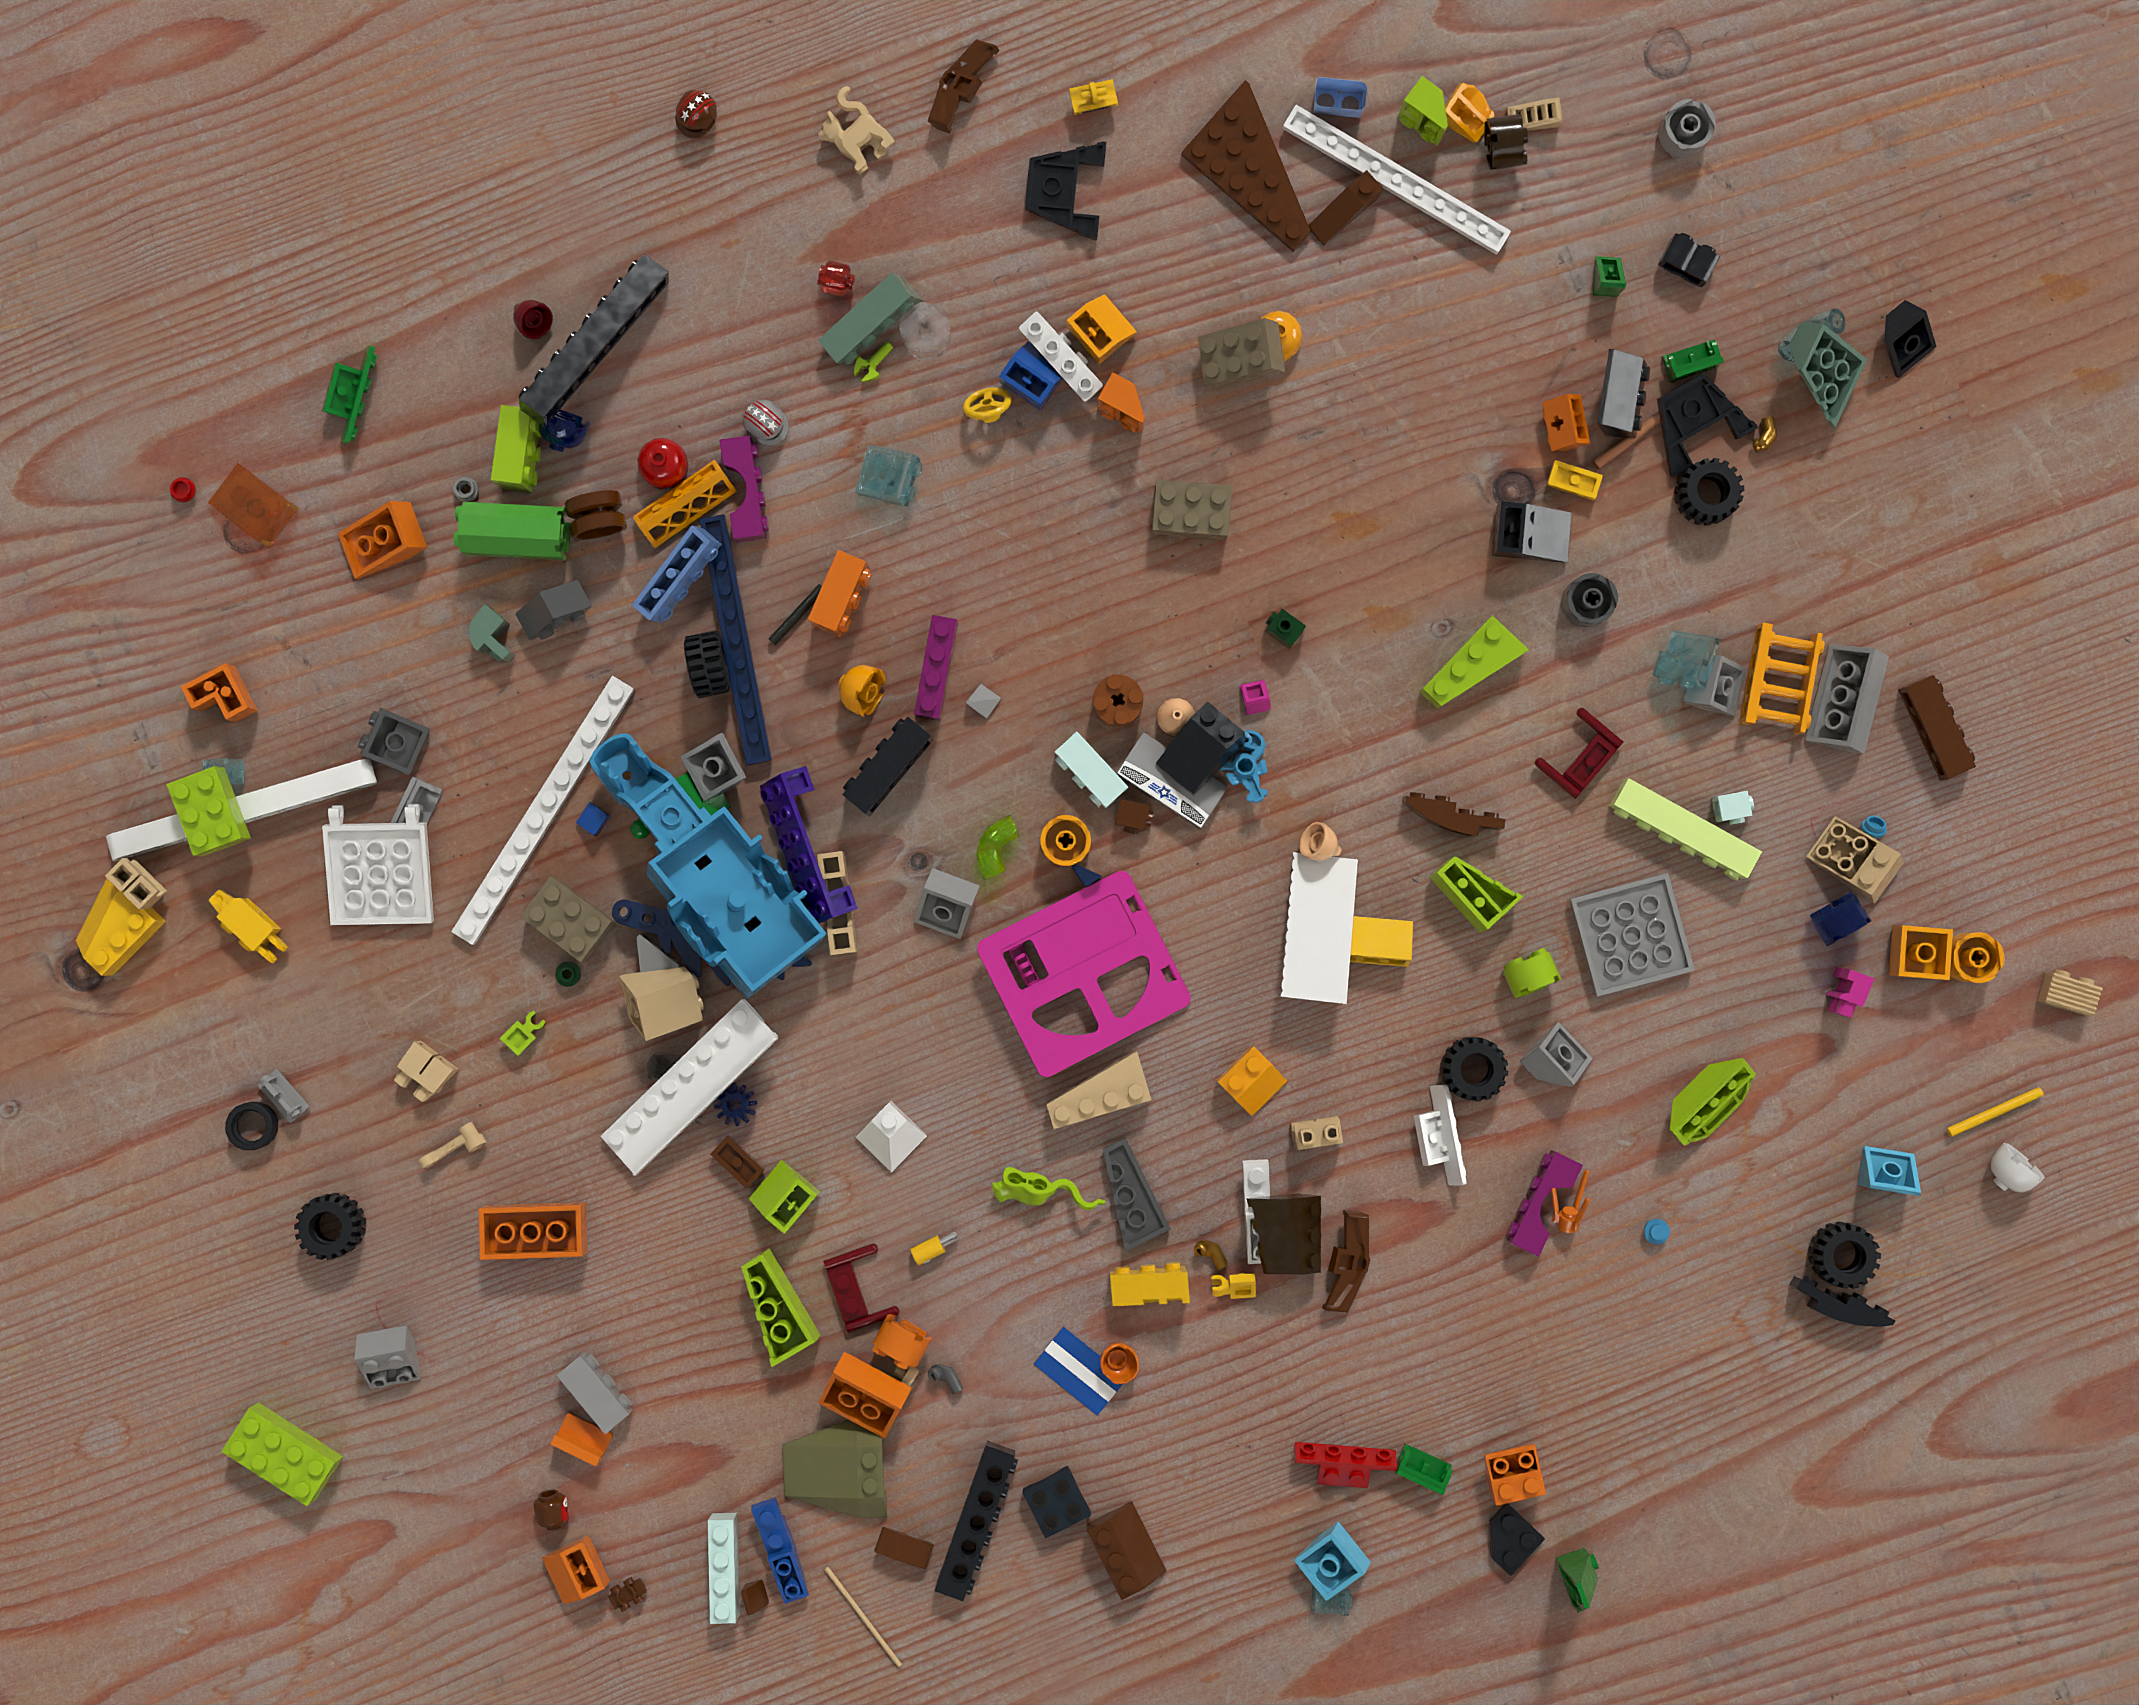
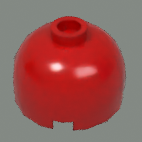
(662, 463)

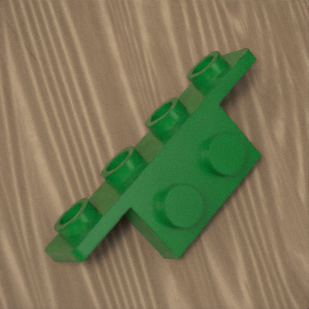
(346, 391)

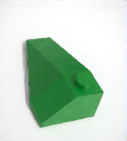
(1579, 1577)

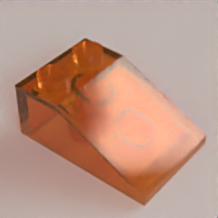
(253, 505)

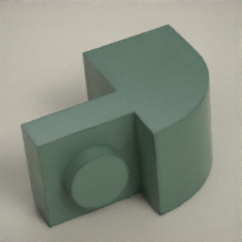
(484, 632)

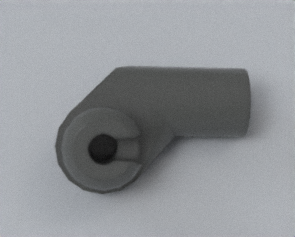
(945, 1374)

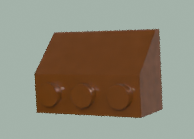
(1126, 1550)

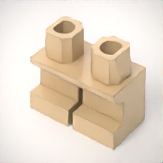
(136, 883)
(426, 1068)
(1316, 1134)

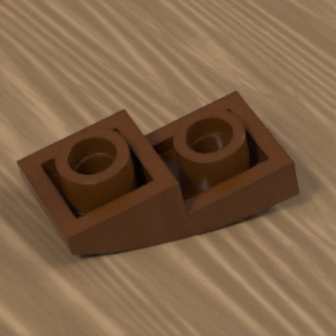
(904, 1547)

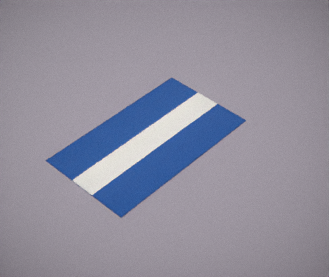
(1077, 1370)

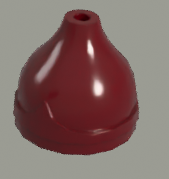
(532, 318)

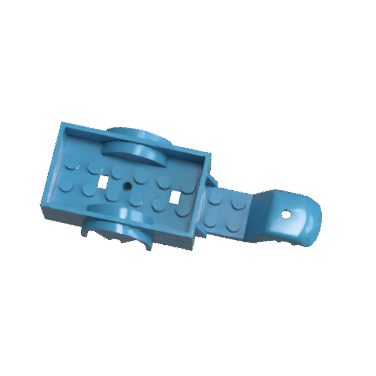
(725, 894)

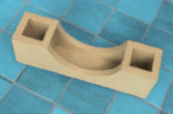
(840, 928)

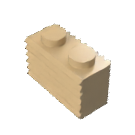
(2070, 994)

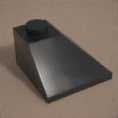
(1907, 336)

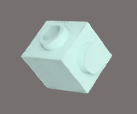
(1733, 807)

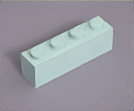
(723, 1568)

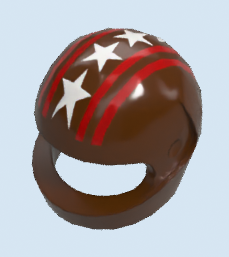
(695, 111)

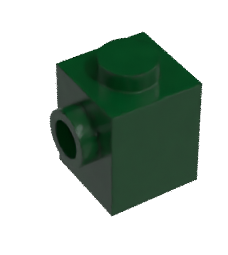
(1284, 627)

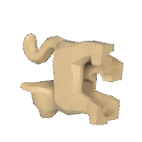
(858, 136)

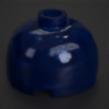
(564, 431)

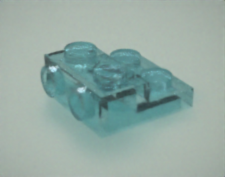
(889, 475)
(1687, 660)

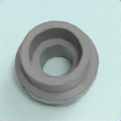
(460, 484)

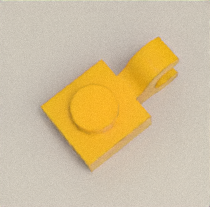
(1237, 1286)

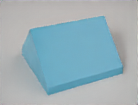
(1889, 1171)

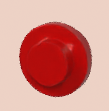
(182, 489)

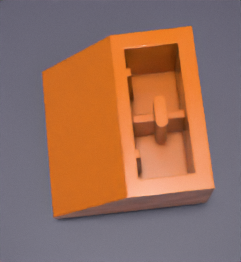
(1121, 402)
(1514, 1474)
(576, 1570)

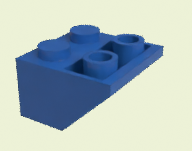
(1030, 376)

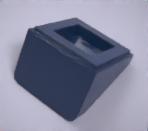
(1086, 876)

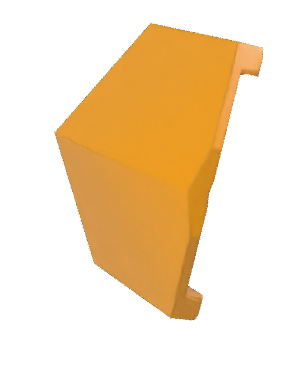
(1468, 112)

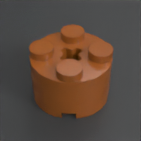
(1114, 687)

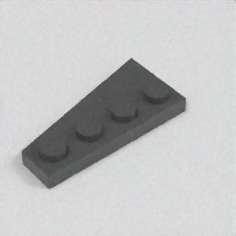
(1134, 1201)

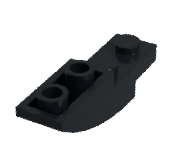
(1847, 1309)

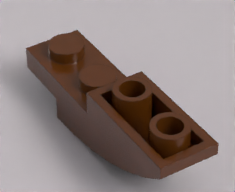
(1442, 814)

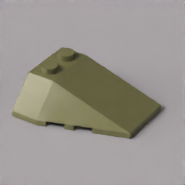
(837, 1470)

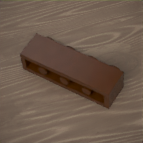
(1937, 727)

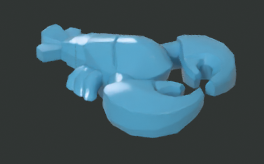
(1246, 769)

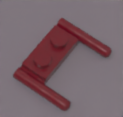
(1588, 762)
(848, 1292)

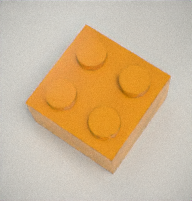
(1920, 952)

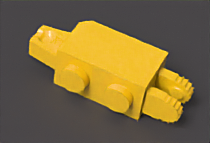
(247, 923)

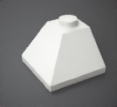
(891, 1136)

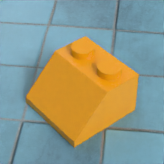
(1251, 1080)

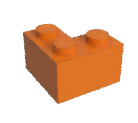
(221, 687)

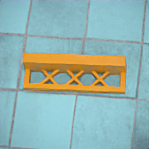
(679, 497)

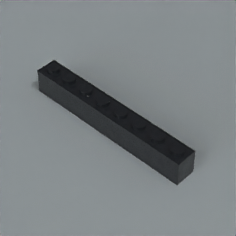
(593, 340)

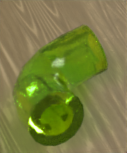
(991, 845)

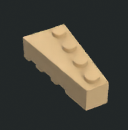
(1105, 1092)

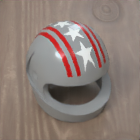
(764, 421)

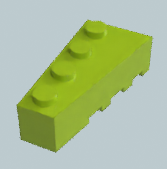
(1478, 658)

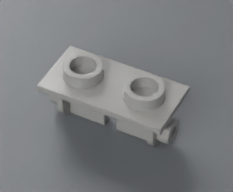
(283, 1095)

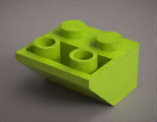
(1425, 111)
(783, 1196)

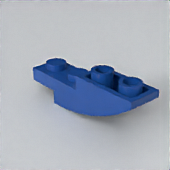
(780, 1549)

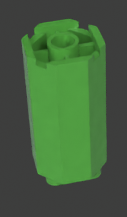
(512, 531)

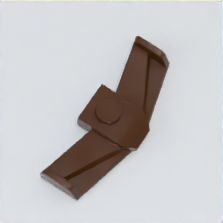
(959, 84)
(1349, 1262)

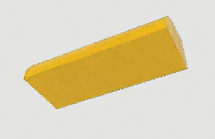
(1381, 941)

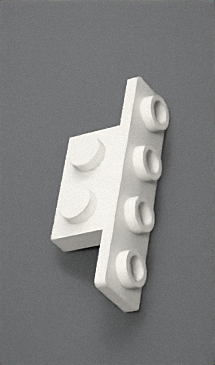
(1058, 353)
(1439, 1136)

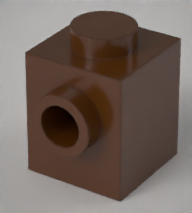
(1133, 816)

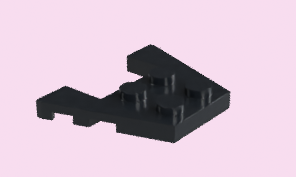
(1053, 187)
(1692, 409)

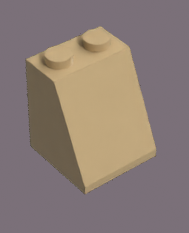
(661, 1000)

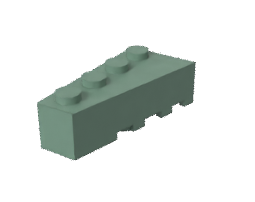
(869, 319)

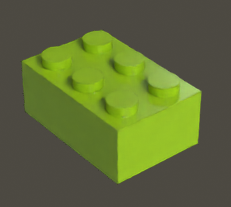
(516, 451)
(208, 811)

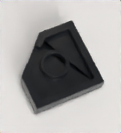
(1512, 1539)

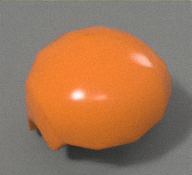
(1119, 1363)

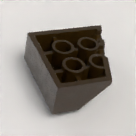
(1288, 1233)

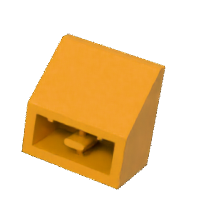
(1100, 328)

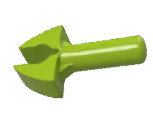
(881, 353)

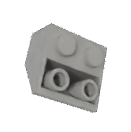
(387, 1357)

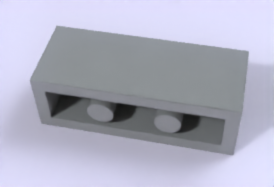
(595, 1392)

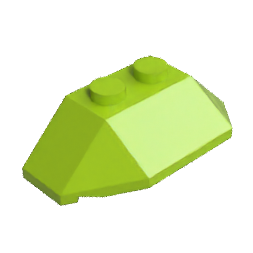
(1710, 1099)

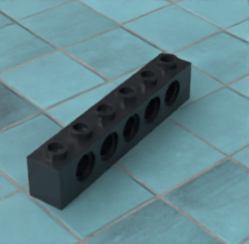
(958, 1585)

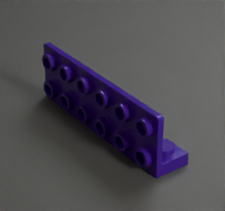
(793, 840)

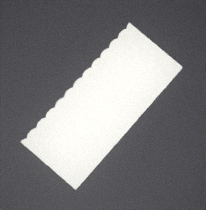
(1319, 929)

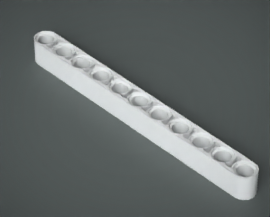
(252, 806)

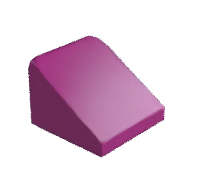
(1255, 697)

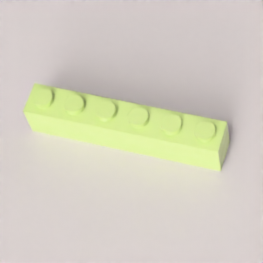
(1685, 829)

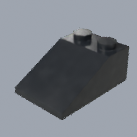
(1201, 748)

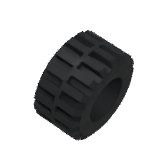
(1727, 483)
(707, 664)
(1496, 1068)
(310, 1231)
(1864, 1259)

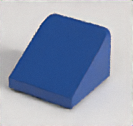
(593, 819)

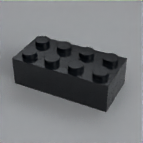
(888, 765)

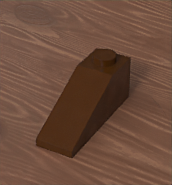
(1346, 207)

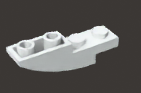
(1254, 1185)

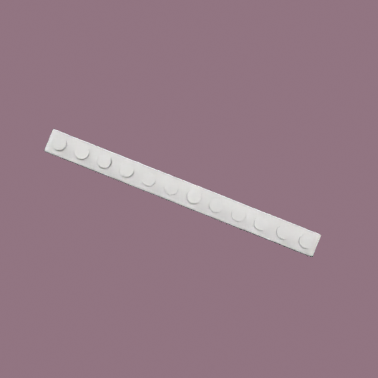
(543, 810)

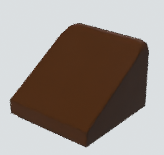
(754, 1596)

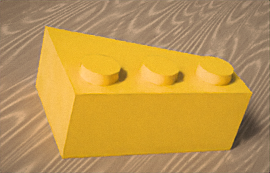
(1149, 1284)

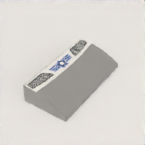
(1143, 773)

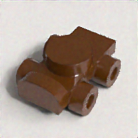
(630, 1591)

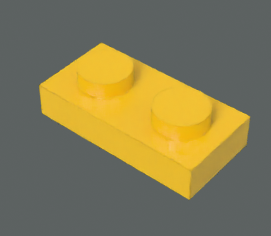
(1574, 480)

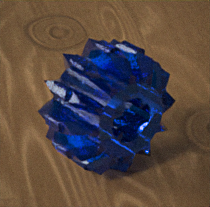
(740, 1112)

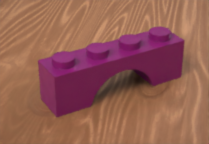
(748, 520)
(935, 667)
(1556, 1173)

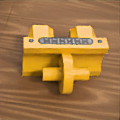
(1093, 97)

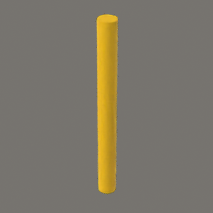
(1994, 1111)

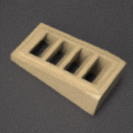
(1543, 105)

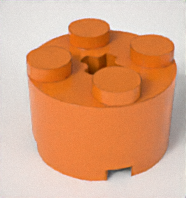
(901, 1342)

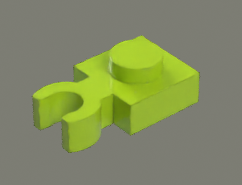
(520, 1036)

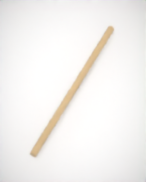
(863, 1617)

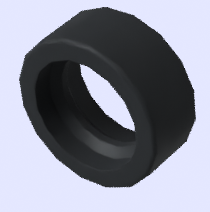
(232, 1131)

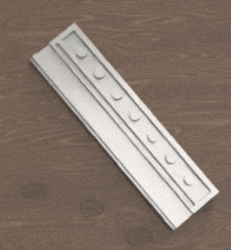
(689, 1086)

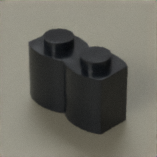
(1689, 259)

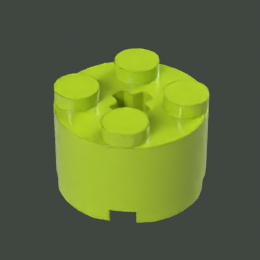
(1532, 974)

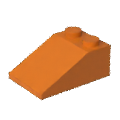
(382, 538)

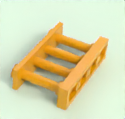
(1757, 687)

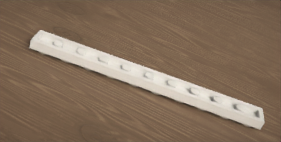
(1396, 179)

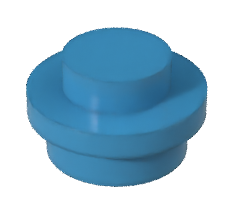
(1874, 827)
(1656, 1231)

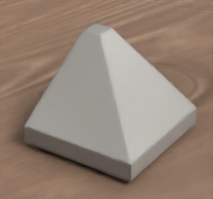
(983, 701)

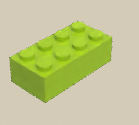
(282, 1454)

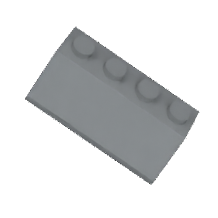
(1847, 697)

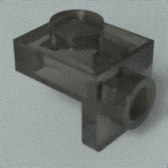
(660, 1064)

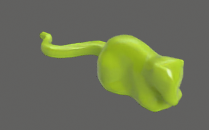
(1035, 1189)

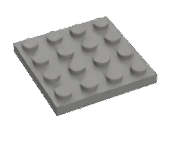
(1631, 934)

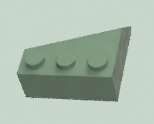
(1827, 367)

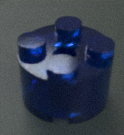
(1841, 920)

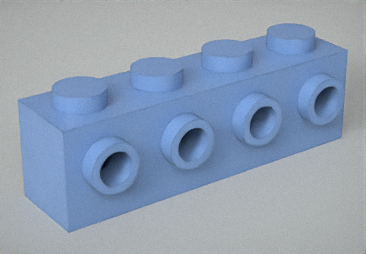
(677, 574)

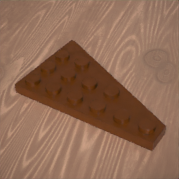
(1244, 163)

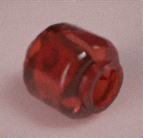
(835, 278)

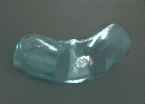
(1831, 318)

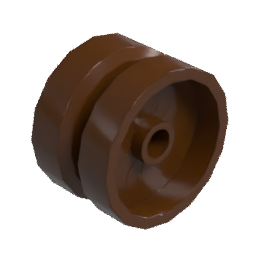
(595, 515)

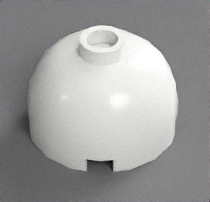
(2014, 1170)

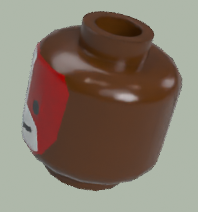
(551, 1509)

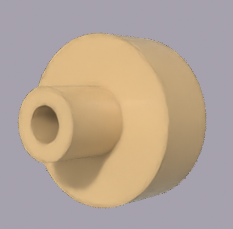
(906, 1377)

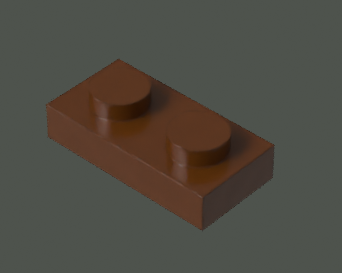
(737, 1161)

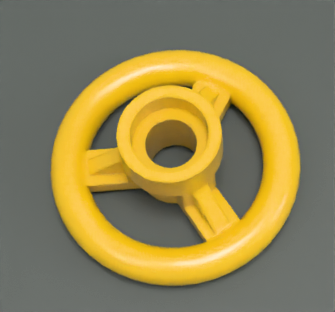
(987, 409)

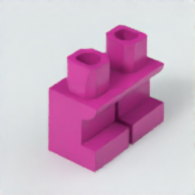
(1850, 991)

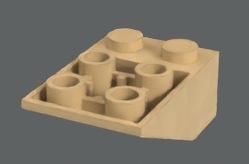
(1855, 859)

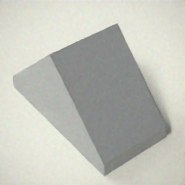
(653, 957)

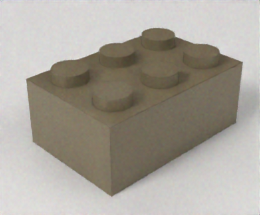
(1241, 354)
(1191, 510)
(568, 919)

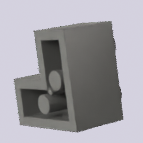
(552, 609)

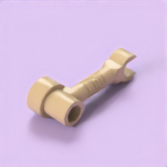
(468, 1137)

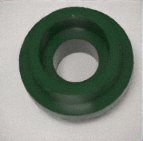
(576, 974)

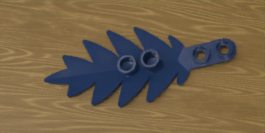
(668, 932)

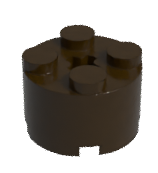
(1505, 141)

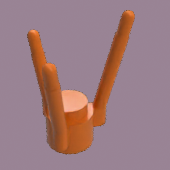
(1569, 1218)

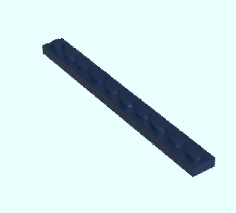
(737, 645)

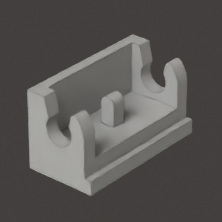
(419, 793)

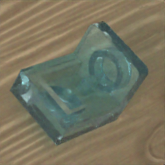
(233, 767)
(1338, 1603)

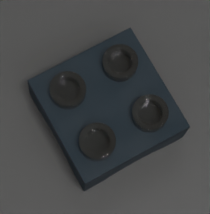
(1056, 1502)

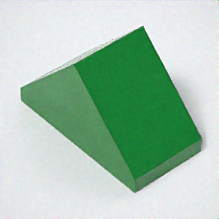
(1608, 277)

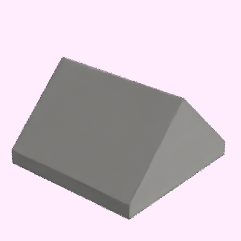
(713, 767)

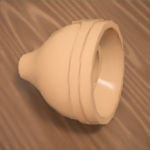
(1174, 715)
(1319, 842)

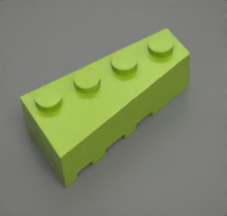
(778, 1308)

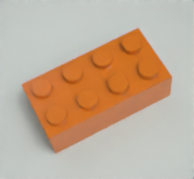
(533, 1230)

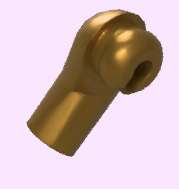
(1768, 437)
(1212, 1250)

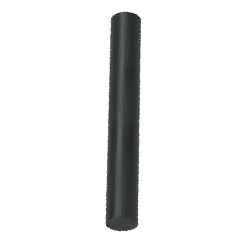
(795, 616)

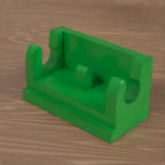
(1692, 360)
(1424, 1469)

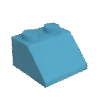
(1332, 1561)

